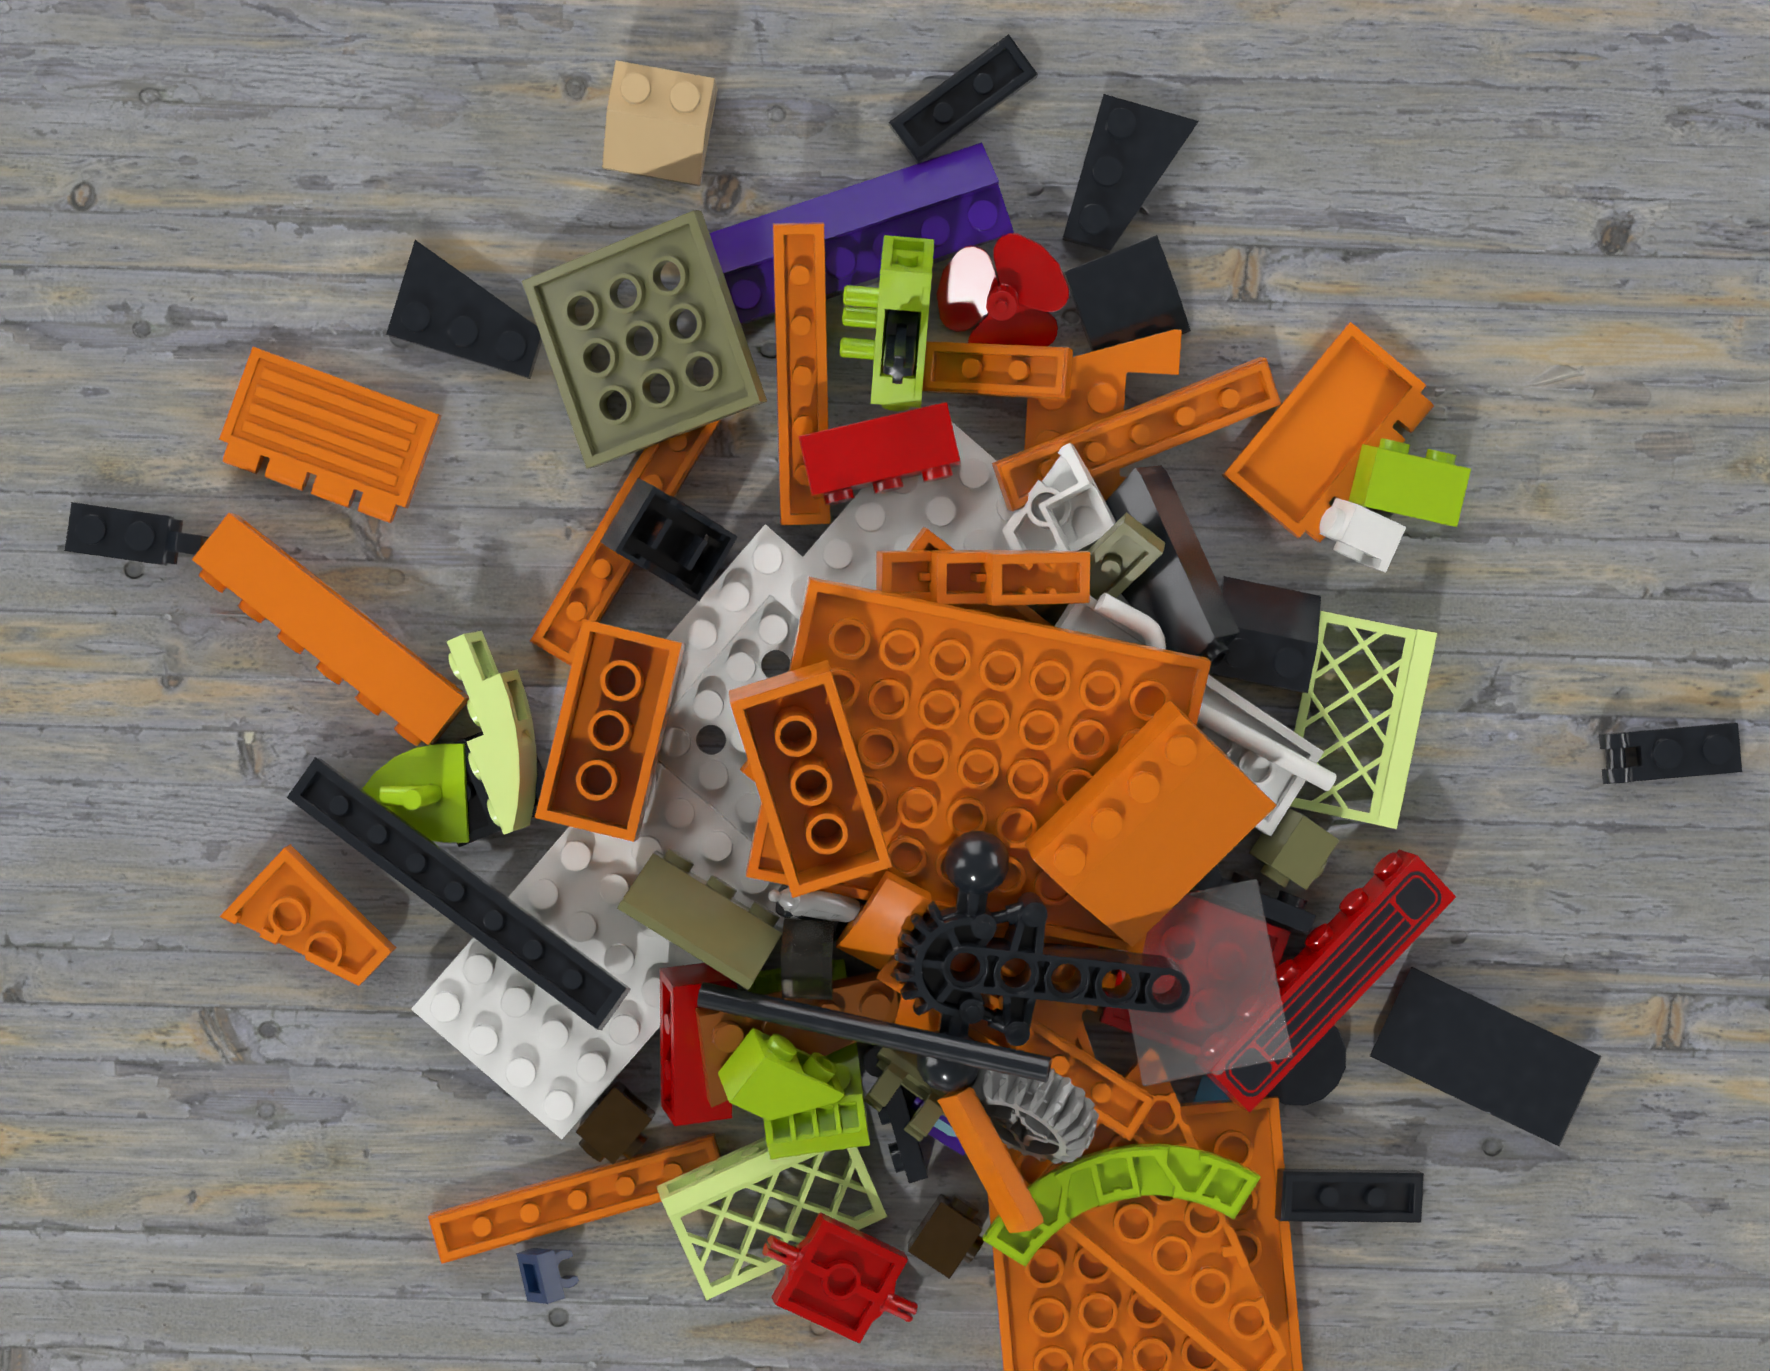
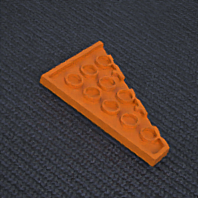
(1180, 1251)

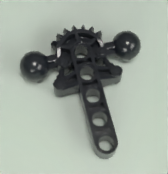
(977, 866)

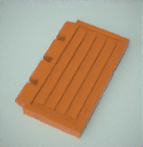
(330, 430)
(1317, 432)

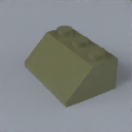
(702, 917)

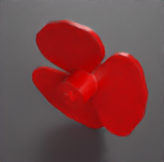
(1016, 304)

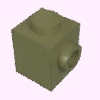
(1294, 850)

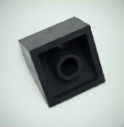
(1275, 635)

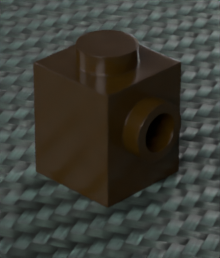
(615, 1125)
(947, 1235)

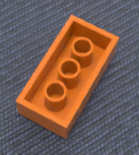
(610, 730)
(809, 778)

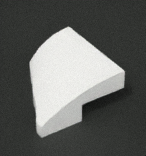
(1061, 510)

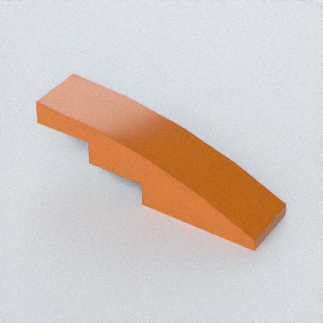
(986, 576)

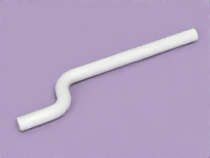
(1213, 718)

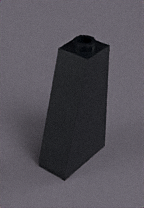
(1179, 584)

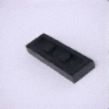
(963, 99)
(1349, 1195)

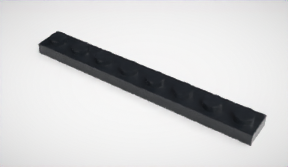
(459, 894)

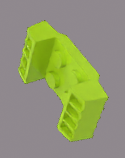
(828, 1126)

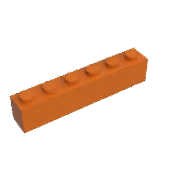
(330, 629)

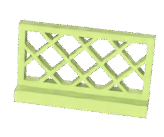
(1402, 723)
(743, 1170)

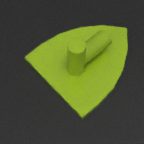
(427, 790)

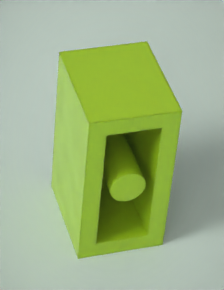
(1410, 484)

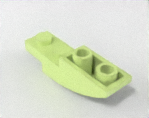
(507, 751)

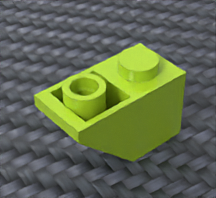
(778, 1079)

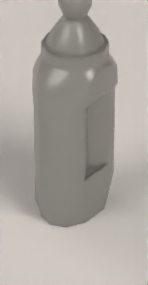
(818, 905)

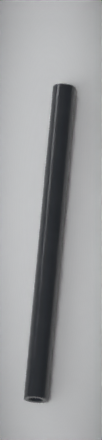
(875, 1032)

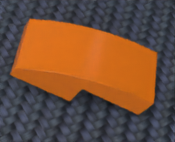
(879, 922)

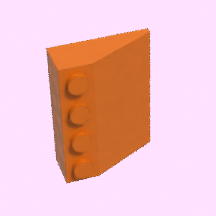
(1149, 825)

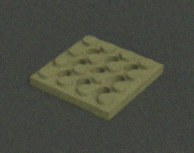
(571, 343)

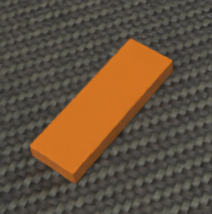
(998, 370)
(991, 1160)

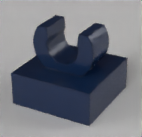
(542, 1276)

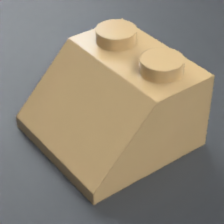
(658, 123)

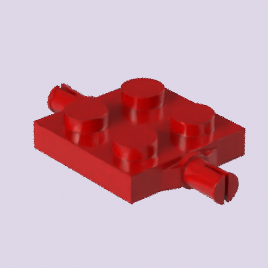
(840, 1278)

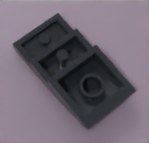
(1485, 1056)

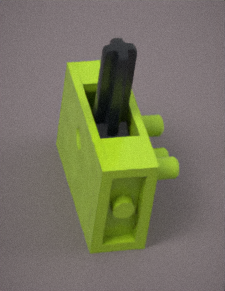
(900, 322)

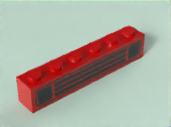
(1344, 962)

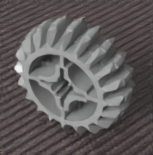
(1036, 1116)

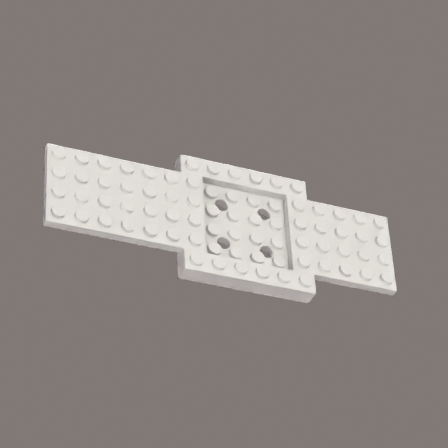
(695, 803)

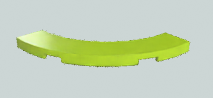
(1121, 1175)

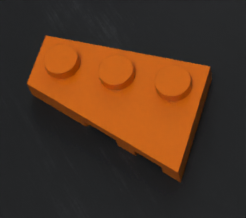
(307, 914)

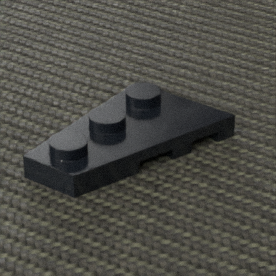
(1121, 167)
(460, 318)

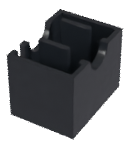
(668, 539)

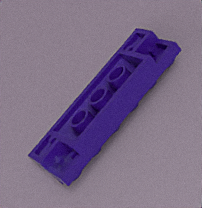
(939, 199)

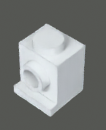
(1361, 534)

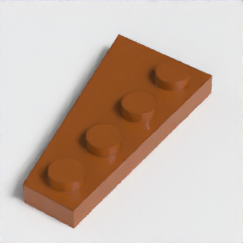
(723, 1032)

